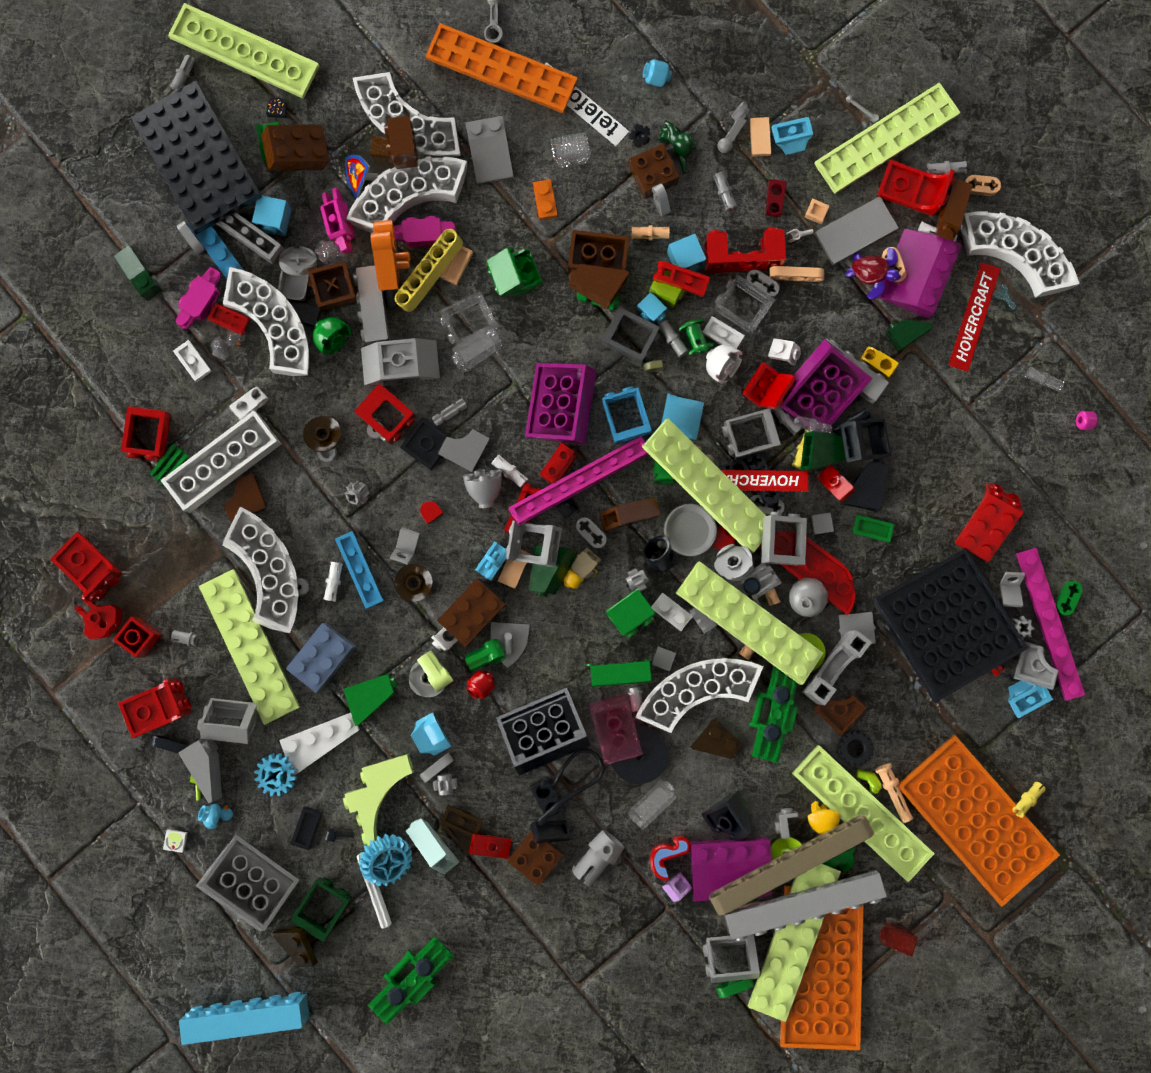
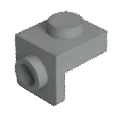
(781, 825)

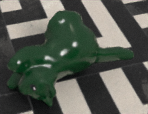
(682, 142)

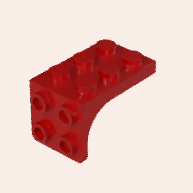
(915, 188)
(990, 522)
(87, 567)
(155, 707)

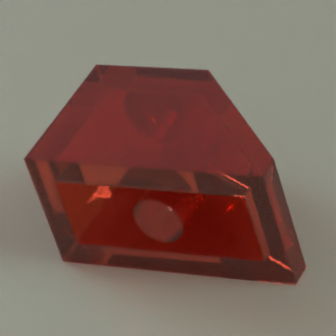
(898, 939)

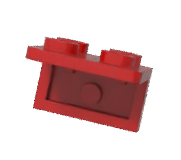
(768, 387)

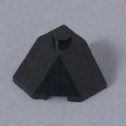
(730, 816)

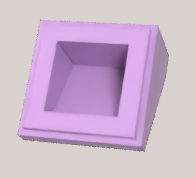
(677, 887)

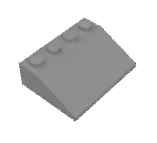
(248, 883)

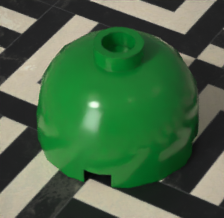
(330, 335)

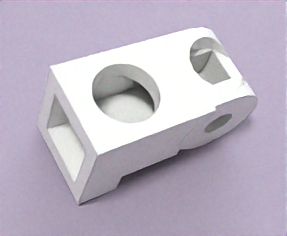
(248, 403)

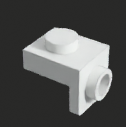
(784, 351)

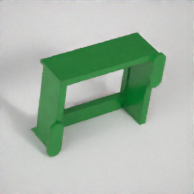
(620, 673)

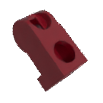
(775, 197)

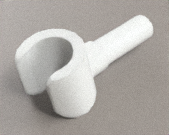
(796, 234)

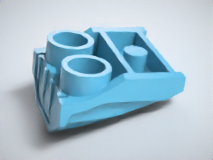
(684, 414)

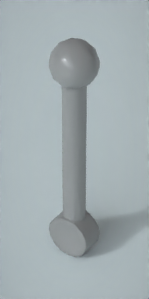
(874, 117)

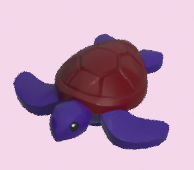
(873, 270)

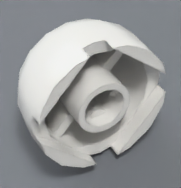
(723, 362)

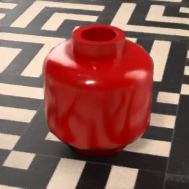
(480, 684)

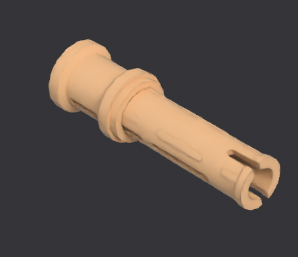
(891, 784)

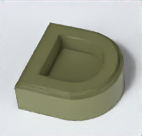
(653, 366)

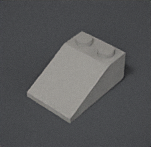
(489, 149)
(204, 765)

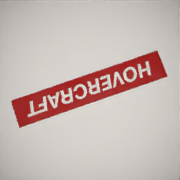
(974, 317)
(768, 480)

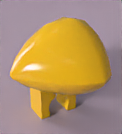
(823, 819)

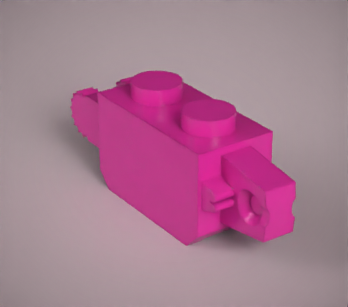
(335, 221)
(421, 231)
(199, 298)

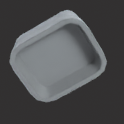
(293, 286)

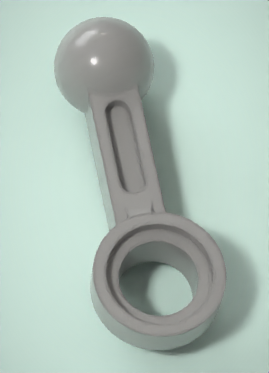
(493, 22)
(725, 144)

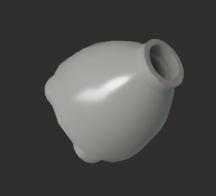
(483, 486)

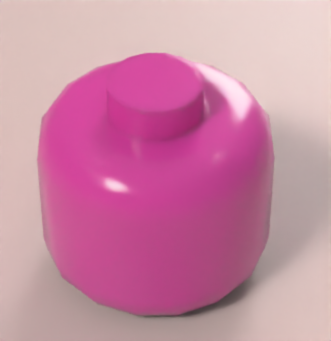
(1086, 420)

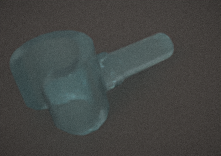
(1004, 296)

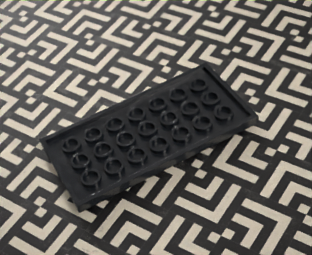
(196, 157)

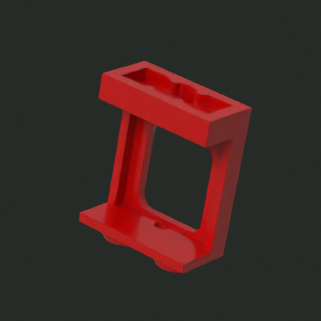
(372, 403)

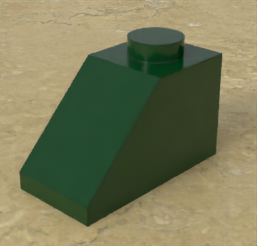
(906, 332)

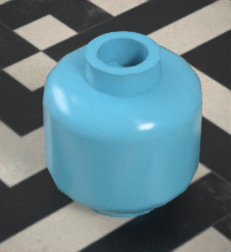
(657, 73)

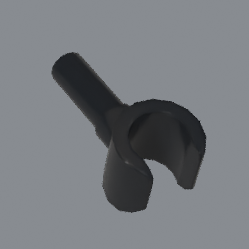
(332, 833)

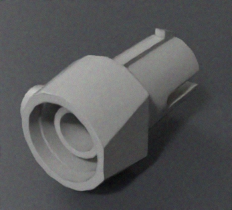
(602, 851)

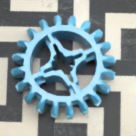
(379, 856)

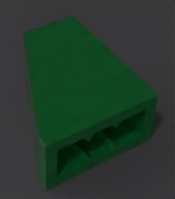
(821, 450)
(547, 578)

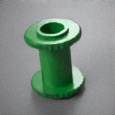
(696, 335)

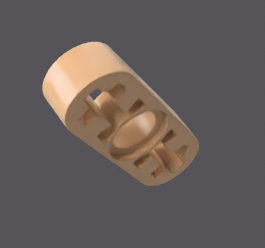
(796, 273)

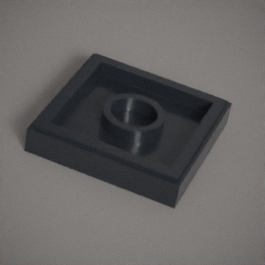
(425, 443)

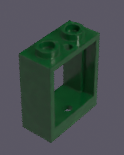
(309, 924)

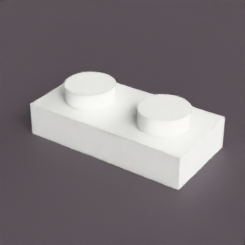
(722, 333)
(192, 361)
(671, 612)

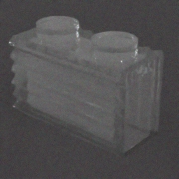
(570, 149)

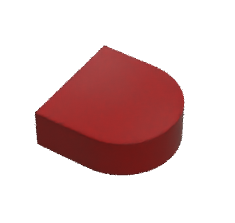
(430, 511)

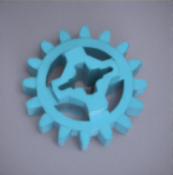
(280, 781)

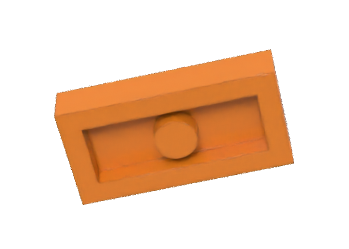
(545, 199)

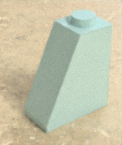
(431, 846)

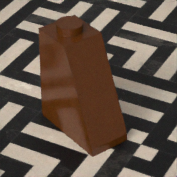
(953, 212)
(598, 283)
(630, 513)

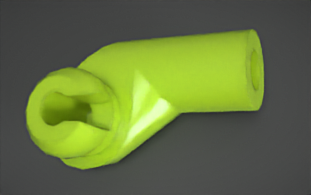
(871, 778)

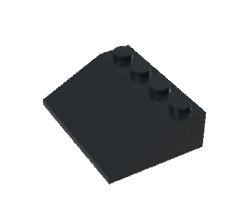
(542, 731)

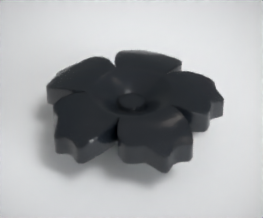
(640, 135)

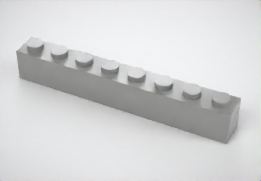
(804, 905)

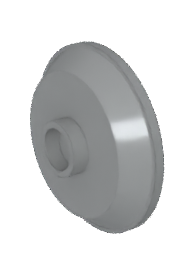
(690, 530)

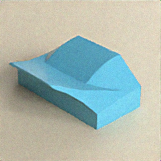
(792, 135)
(1027, 697)
(430, 736)

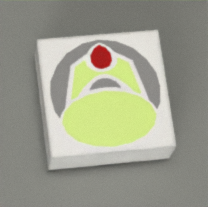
(175, 840)

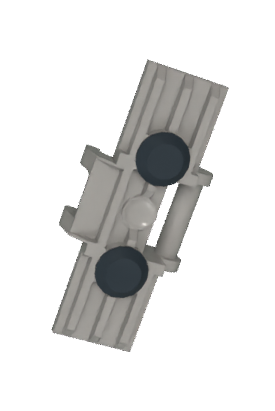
(755, 585)

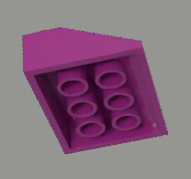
(928, 267)
(825, 385)
(561, 403)
(723, 861)

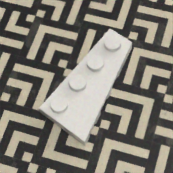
(315, 742)

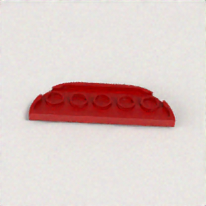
(821, 566)

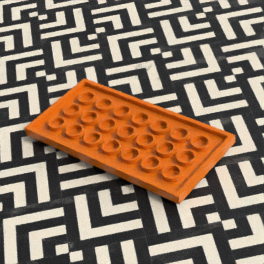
(977, 820)
(830, 992)

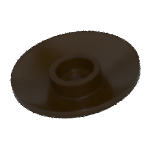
(316, 428)
(403, 582)

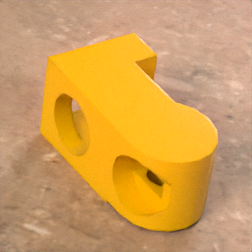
(879, 362)

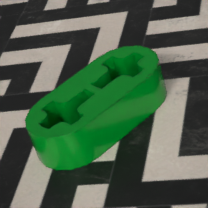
(1072, 600)
(733, 987)

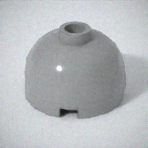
(808, 597)

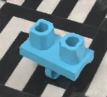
(492, 561)

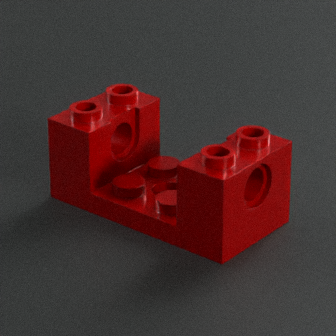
(771, 253)

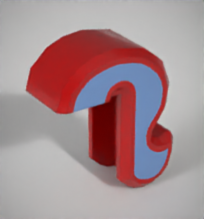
(667, 851)

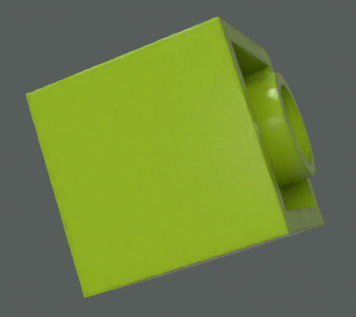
(666, 293)

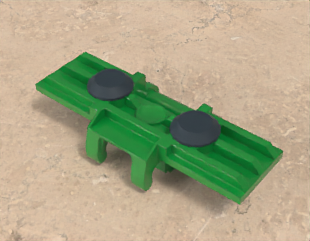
(781, 717)
(415, 984)

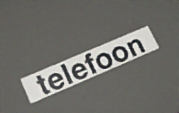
(596, 116)

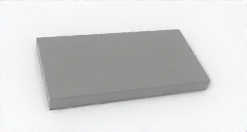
(856, 230)

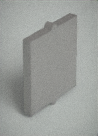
(859, 621)

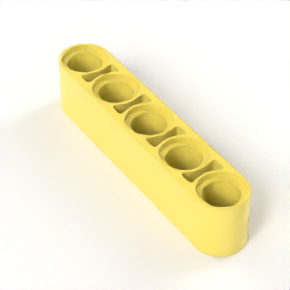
(428, 279)

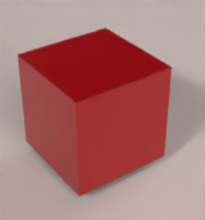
(137, 637)

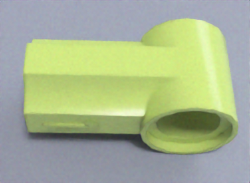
(437, 675)

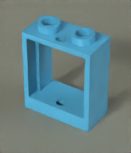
(627, 435)

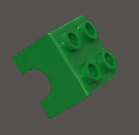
(514, 273)
(630, 613)

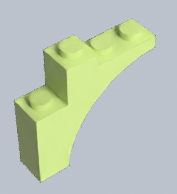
(367, 800)

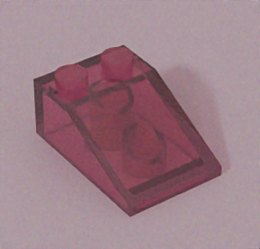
(615, 729)

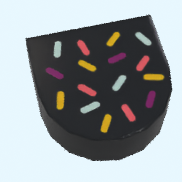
(276, 108)

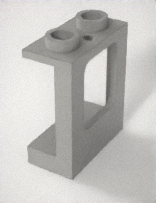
(550, 544)

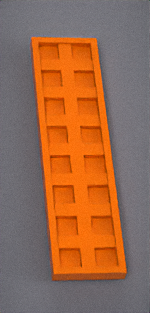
(501, 68)

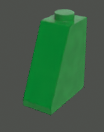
(369, 696)

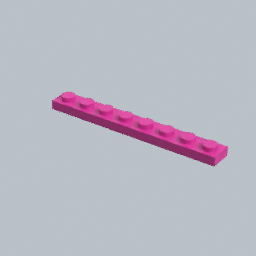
(578, 481)
(1050, 624)

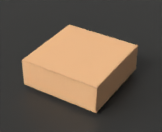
(816, 211)

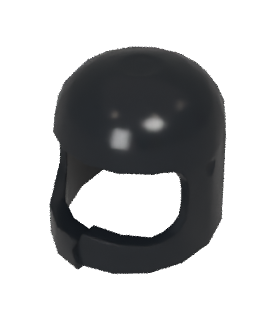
(663, 563)

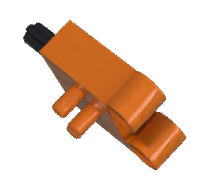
(387, 259)

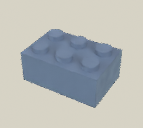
(321, 657)

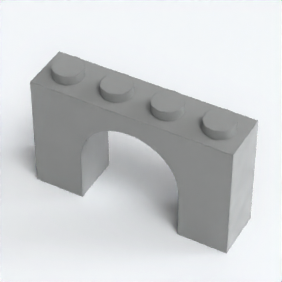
(849, 647)

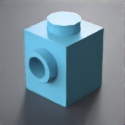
(651, 309)

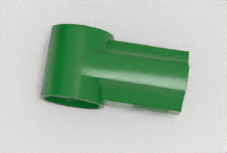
(489, 654)

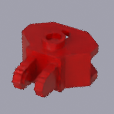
(100, 620)

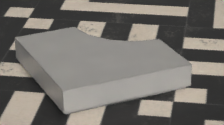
(464, 451)
(1034, 668)

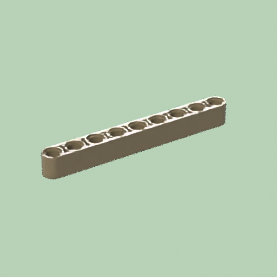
(791, 864)

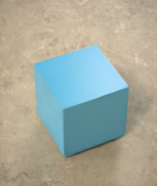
(272, 215)
(687, 253)

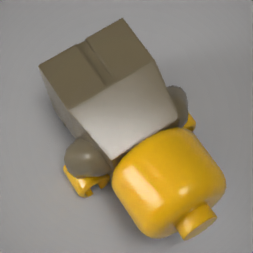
(581, 568)

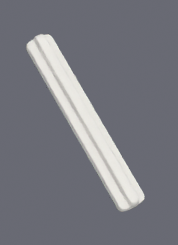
(378, 902)

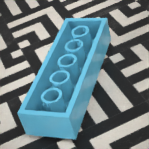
(244, 1018)

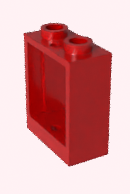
(162, 433)

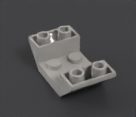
(400, 360)

